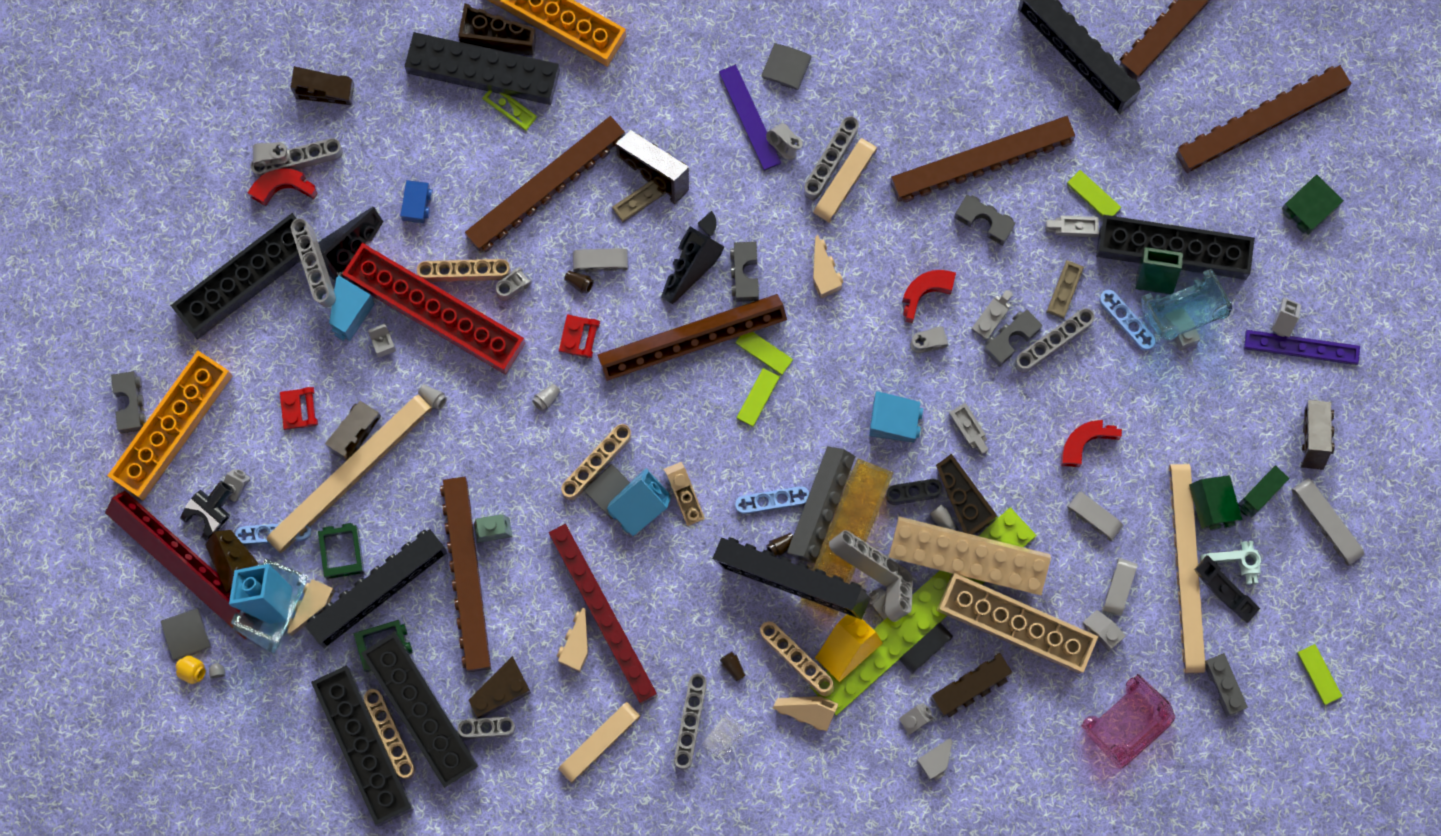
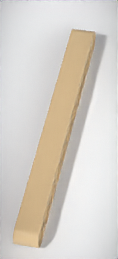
(348, 473)
(1187, 561)

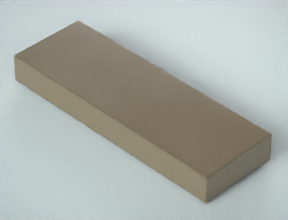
(637, 201)
(1065, 289)

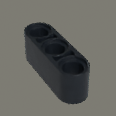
(921, 486)
(926, 647)

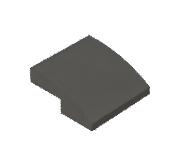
(786, 66)
(606, 487)
(185, 633)

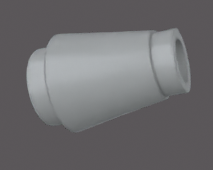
(433, 397)
(545, 398)
(942, 518)

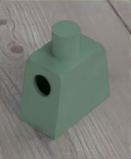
(492, 528)

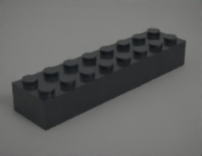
(1082, 52)
(482, 68)
(1202, 249)
(239, 279)
(792, 578)
(376, 588)
(420, 709)
(362, 746)

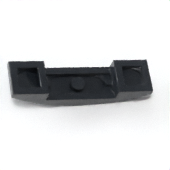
(1226, 590)

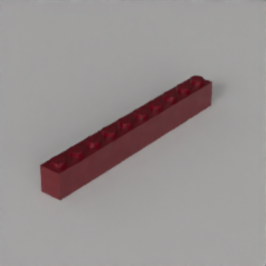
(172, 554)
(603, 614)

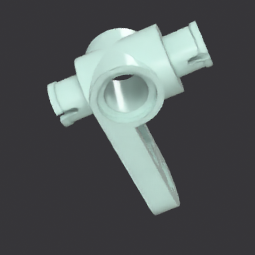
(1248, 571)

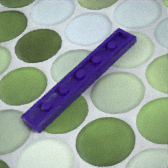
(749, 117)
(1302, 347)

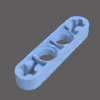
(1129, 318)
(771, 496)
(249, 539)

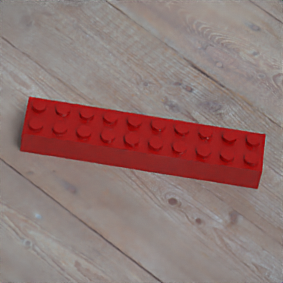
(434, 308)

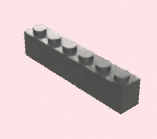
(821, 504)

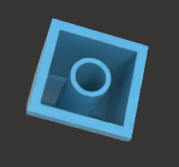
(349, 309)
(895, 418)
(639, 502)
(261, 593)

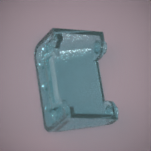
(1187, 308)
(265, 634)

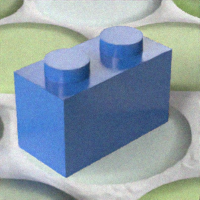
(416, 201)

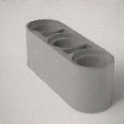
(597, 259)
(1094, 514)
(1120, 586)
(477, 728)

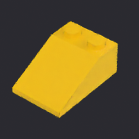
(847, 646)

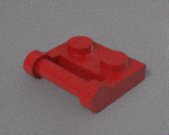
(573, 333)
(292, 409)

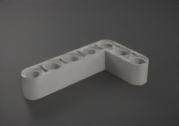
(880, 568)

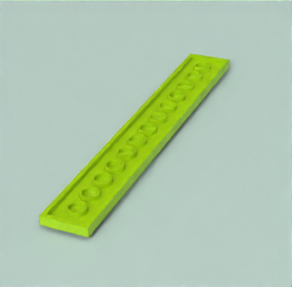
(907, 631)

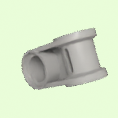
(784, 139)
(267, 154)
(515, 281)
(932, 340)

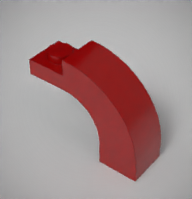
(279, 179)
(928, 282)
(1073, 447)

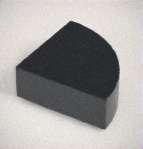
(708, 224)

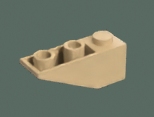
(824, 274)
(684, 493)
(315, 598)
(576, 647)
(812, 710)

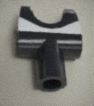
(209, 508)

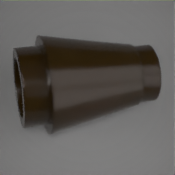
(579, 281)
(779, 545)
(732, 665)

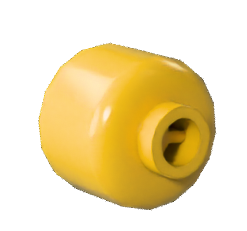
(190, 669)

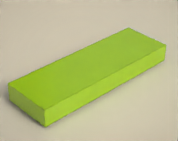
(526, 116)
(1093, 194)
(764, 352)
(758, 397)
(1319, 674)

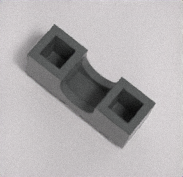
(973, 209)
(743, 255)
(1023, 325)
(128, 385)
(1226, 684)

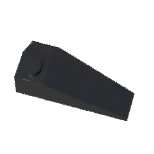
(344, 242)
(697, 257)

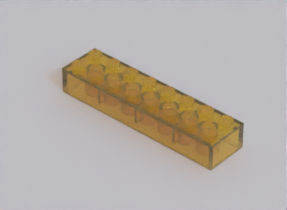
(855, 514)

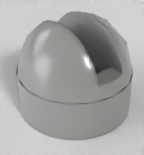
(216, 671)

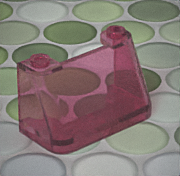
(1130, 722)

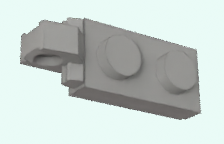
(1074, 226)
(992, 315)
(969, 428)

